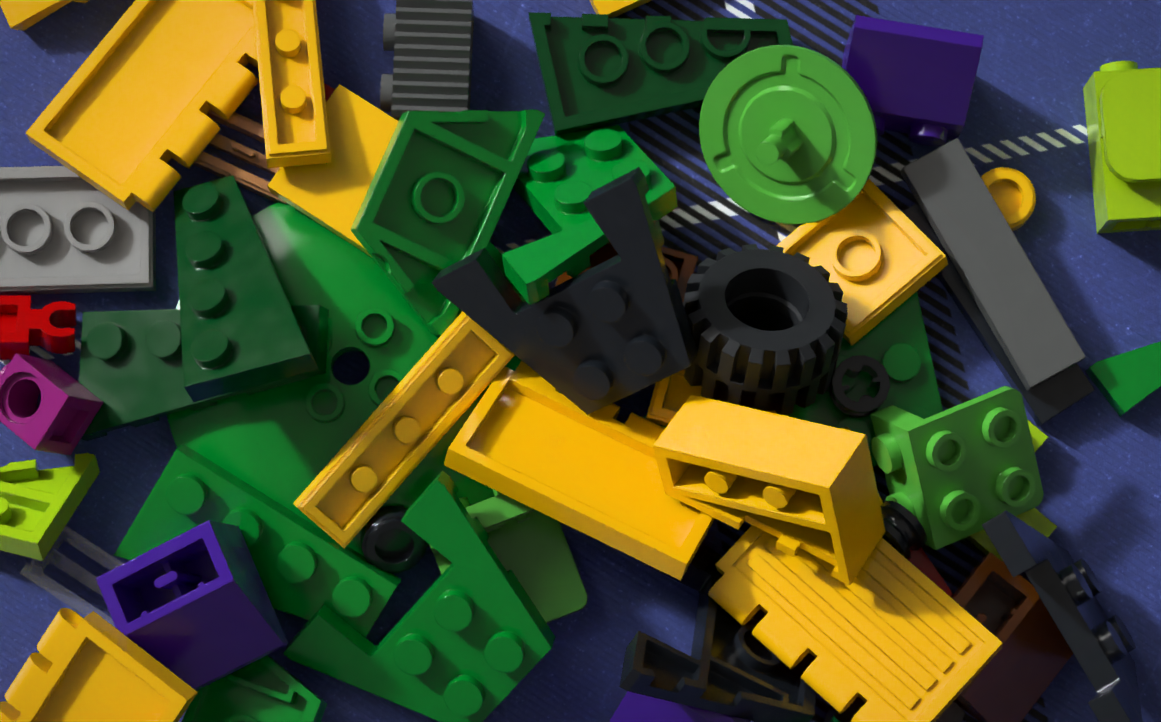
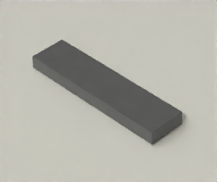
(992, 264)

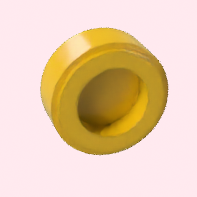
(1012, 194)

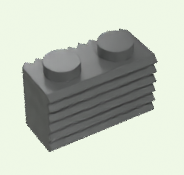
(430, 56)

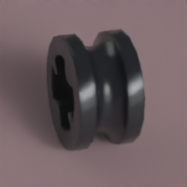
(852, 368)
(902, 529)

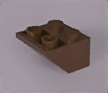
(1031, 641)

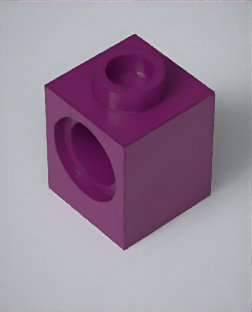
(64, 406)

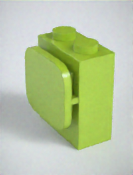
(1125, 146)

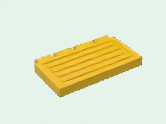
(149, 96)
(578, 469)
(879, 639)
(93, 675)

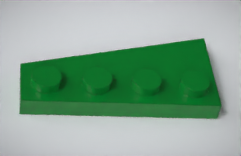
(293, 557)

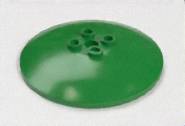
(294, 430)

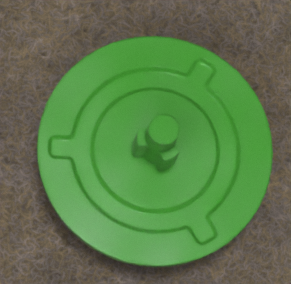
(788, 134)

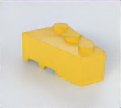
(778, 474)

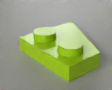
(40, 503)

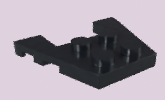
(601, 329)
(1069, 596)
(727, 664)

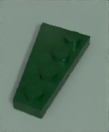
(635, 69)
(230, 297)
(137, 365)

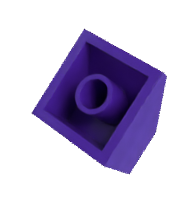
(914, 76)

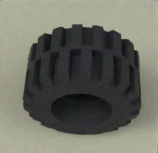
(764, 328)

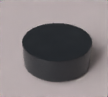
(389, 542)

